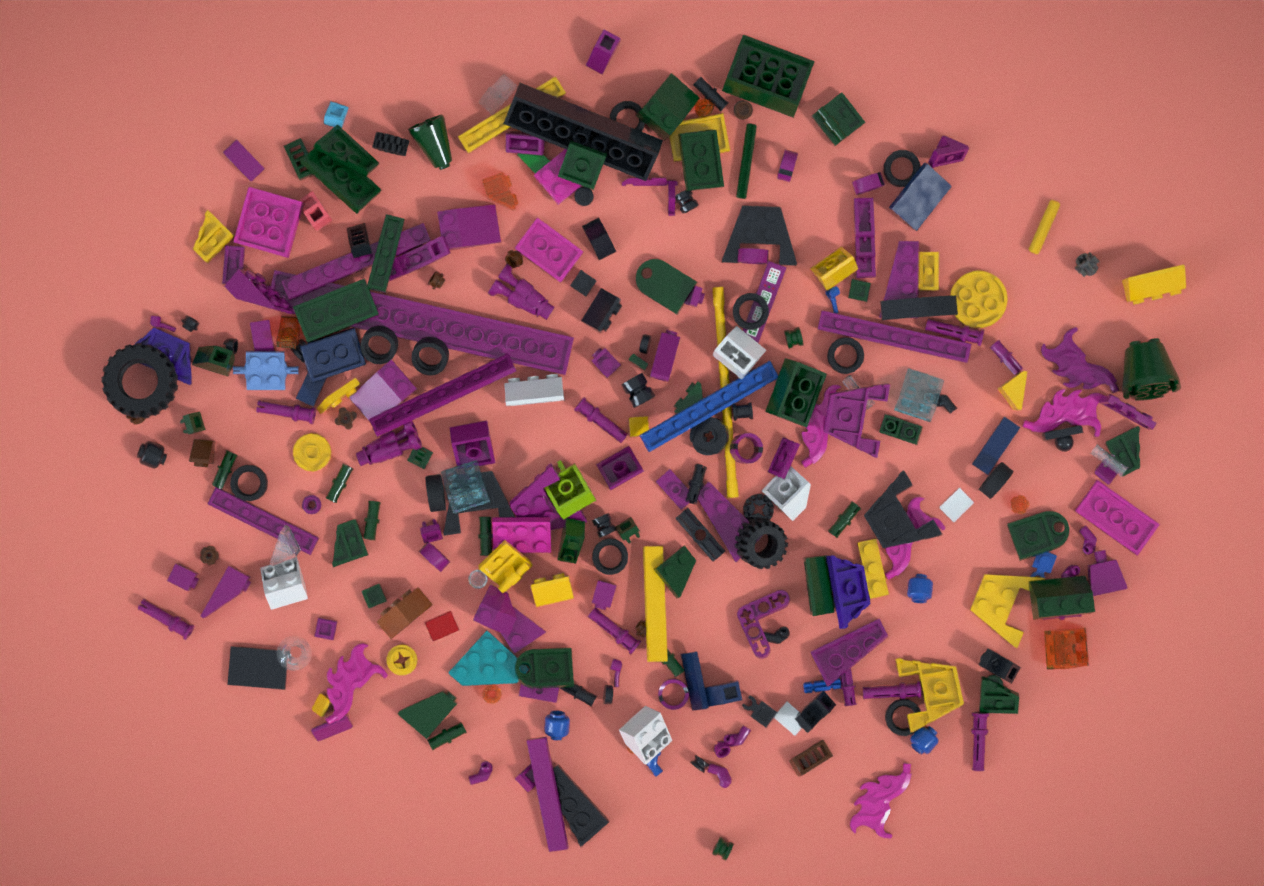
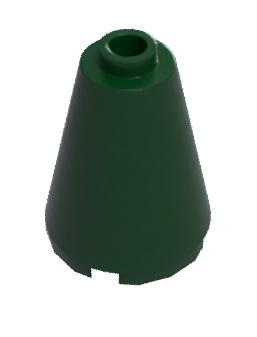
(433, 140)

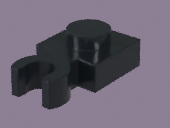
(761, 713)

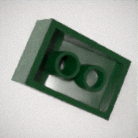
(668, 107)

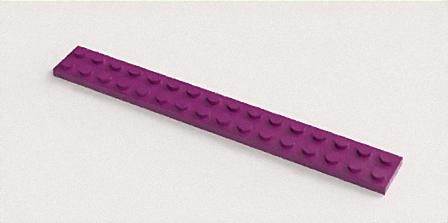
(456, 329)

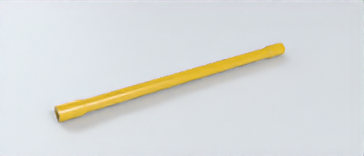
(719, 302)

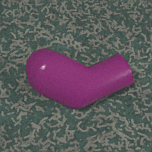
(483, 774)
(723, 774)

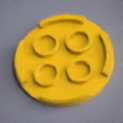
(979, 299)

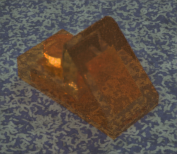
(288, 332)

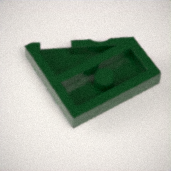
(1126, 449)
(348, 543)
(676, 570)
(997, 698)

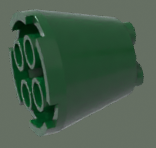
(1148, 371)

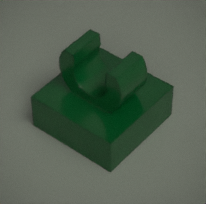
(193, 423)
(420, 457)
(627, 529)

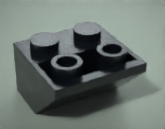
(601, 311)

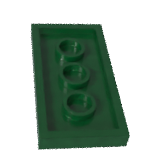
(343, 181)
(336, 310)

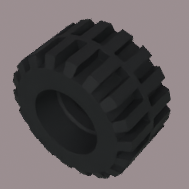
(771, 553)

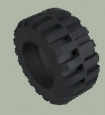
(121, 362)

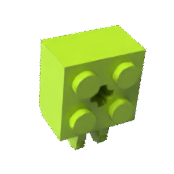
(570, 492)

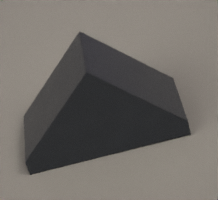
(599, 238)

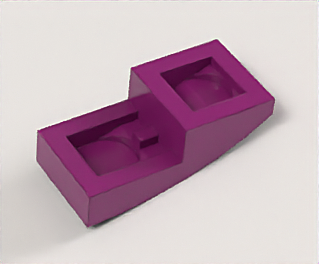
(243, 160)
(262, 336)

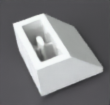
(738, 352)
(283, 583)
(646, 734)

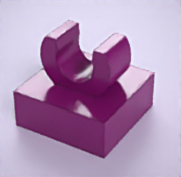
(431, 532)

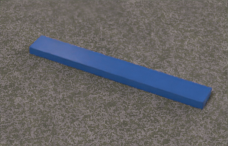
(708, 406)

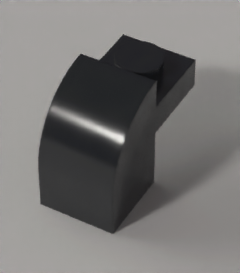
(999, 665)
(815, 711)

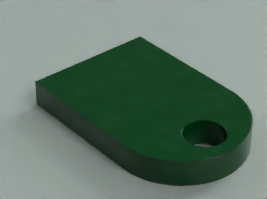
(666, 285)
(1037, 535)
(547, 668)

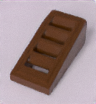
(796, 766)

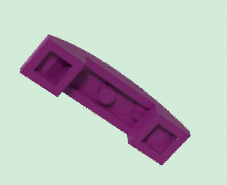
(419, 257)

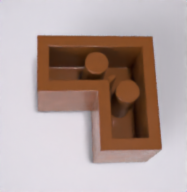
(403, 612)

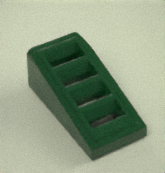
(301, 175)

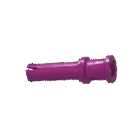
(964, 336)
(296, 412)
(594, 414)
(174, 623)
(622, 636)
(902, 690)
(979, 730)

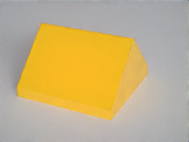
(834, 268)
(1014, 390)

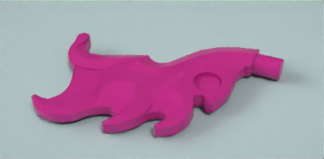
(1068, 409)
(815, 437)
(901, 554)
(347, 678)
(876, 801)

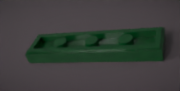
(385, 253)

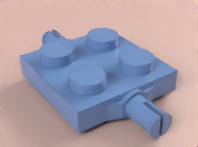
(265, 370)

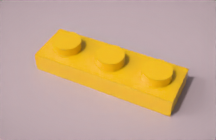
(873, 568)

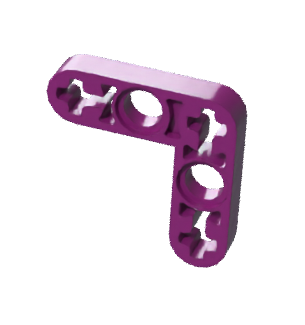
(756, 615)

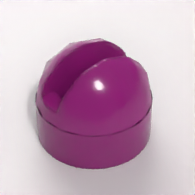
(719, 751)

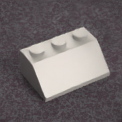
(534, 390)

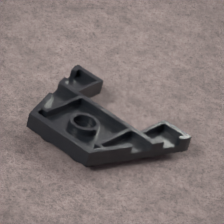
(760, 226)
(497, 500)
(891, 521)

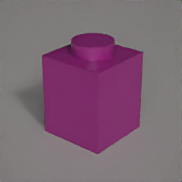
(183, 577)
(603, 595)

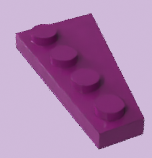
(904, 273)
(723, 516)
(846, 651)

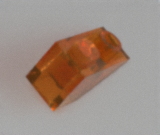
(498, 191)

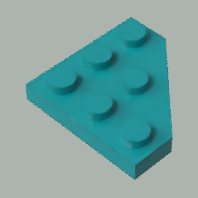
(487, 664)

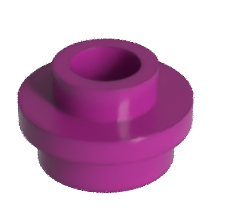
(307, 509)

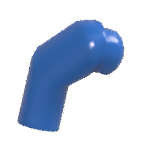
(654, 767)

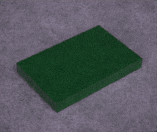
(701, 160)

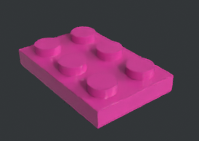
(555, 186)
(549, 250)
(523, 533)

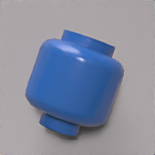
(920, 588)
(557, 725)
(924, 740)

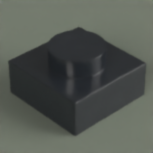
(583, 283)

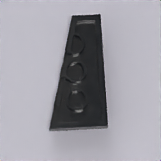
(581, 813)

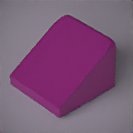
(1104, 473)
(526, 778)

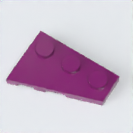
(1128, 411)
(523, 632)

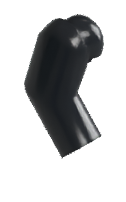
(944, 401)
(778, 636)

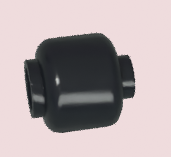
(151, 454)

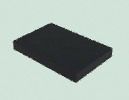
(256, 668)

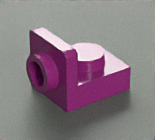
(605, 362)

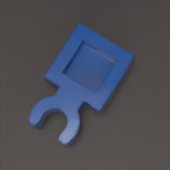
(1043, 563)

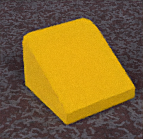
(638, 425)
(321, 705)

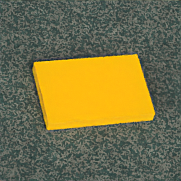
(712, 122)

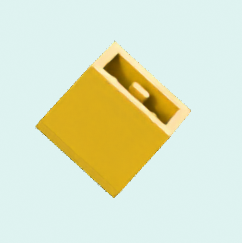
(552, 590)

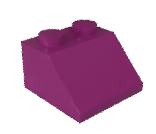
(472, 443)

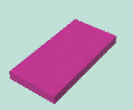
(1117, 517)

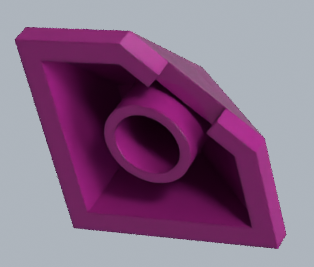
(496, 611)

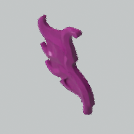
(1074, 366)

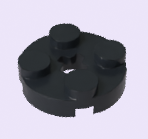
(717, 444)

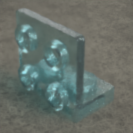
(919, 395)
(465, 486)

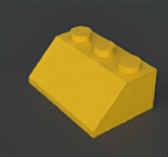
(1155, 284)

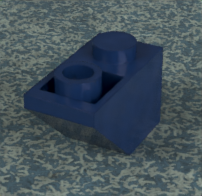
(723, 693)

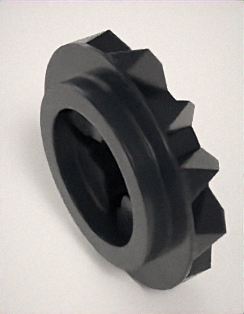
(758, 499)

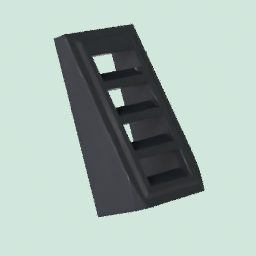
(356, 248)

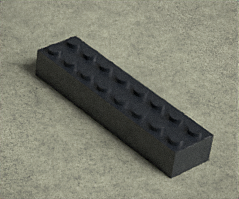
(563, 122)

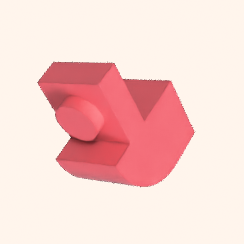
(315, 211)

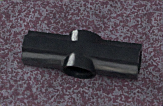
(709, 543)

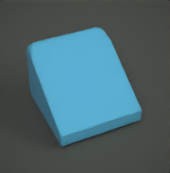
(335, 114)

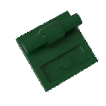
(838, 119)

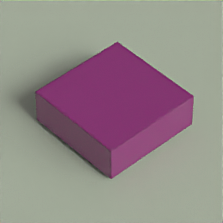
(325, 629)

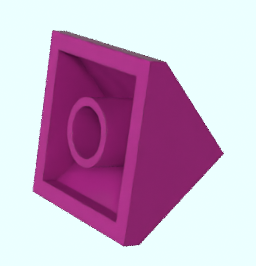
(620, 468)

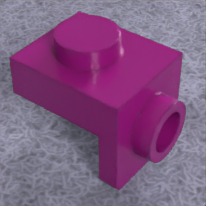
(695, 297)

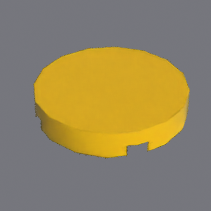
(312, 452)

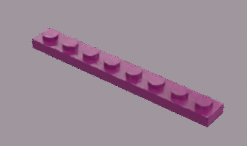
(348, 265)
(894, 336)
(442, 395)

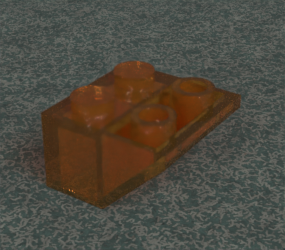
(1066, 648)

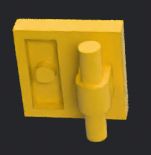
(505, 566)

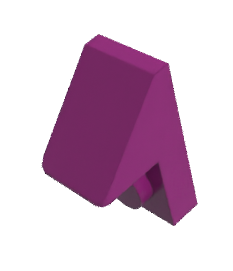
(948, 152)

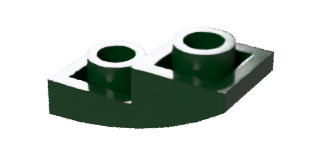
(901, 429)

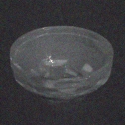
(285, 658)

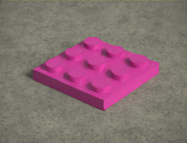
(268, 222)

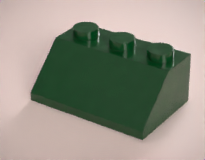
(796, 392)
(819, 585)
(1061, 597)

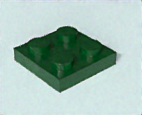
(582, 165)

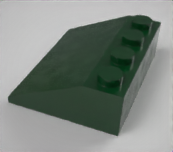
(768, 76)

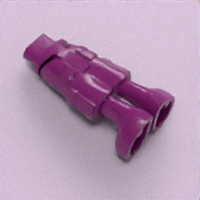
(523, 296)
(388, 445)

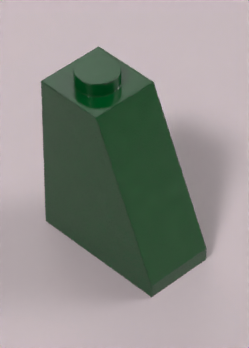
(429, 713)

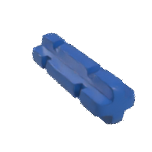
(820, 685)

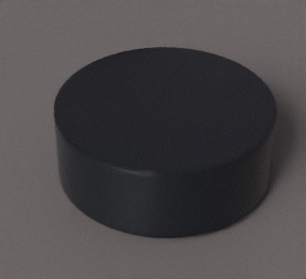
(584, 196)
(645, 344)
(608, 694)

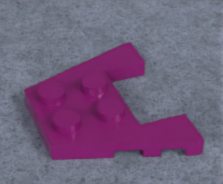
(847, 414)
(535, 502)

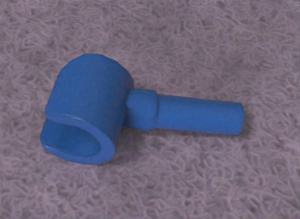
(831, 294)

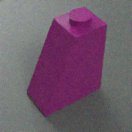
(665, 356)

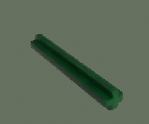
(746, 161)

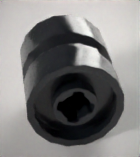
(638, 390)

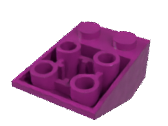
(253, 289)

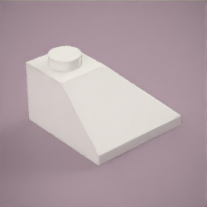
(789, 493)

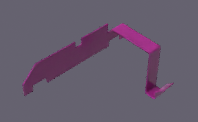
(657, 182)

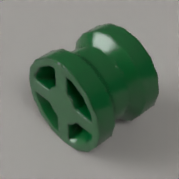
(793, 337)
(722, 848)

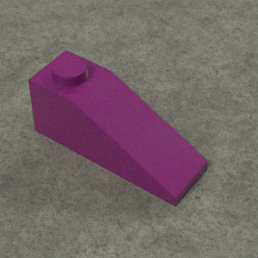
(229, 587)

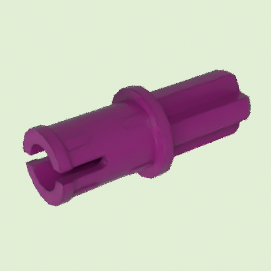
(1006, 357)
(848, 689)

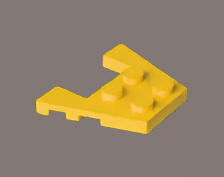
(996, 600)
(939, 689)

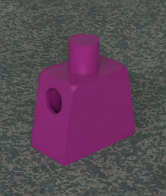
(1105, 575)

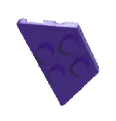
(175, 349)
(848, 589)

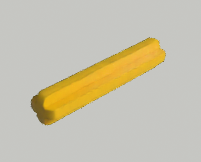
(1044, 227)

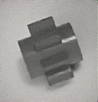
(1086, 264)

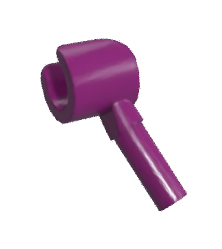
(156, 322)
(616, 665)

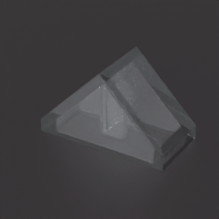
(286, 547)

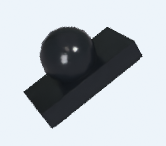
(1063, 440)

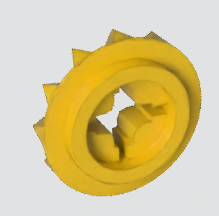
(398, 668)

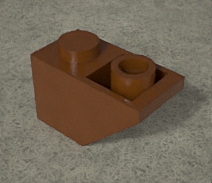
(202, 452)

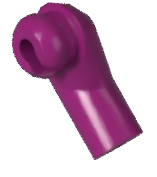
(1089, 541)
(1071, 571)
(737, 739)

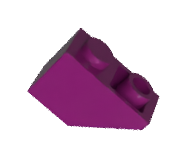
(603, 51)

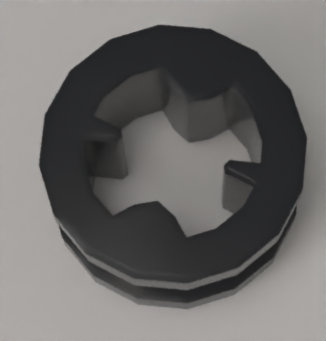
(699, 763)

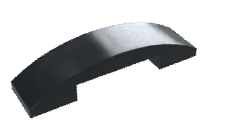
(918, 307)

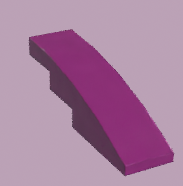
(864, 237)

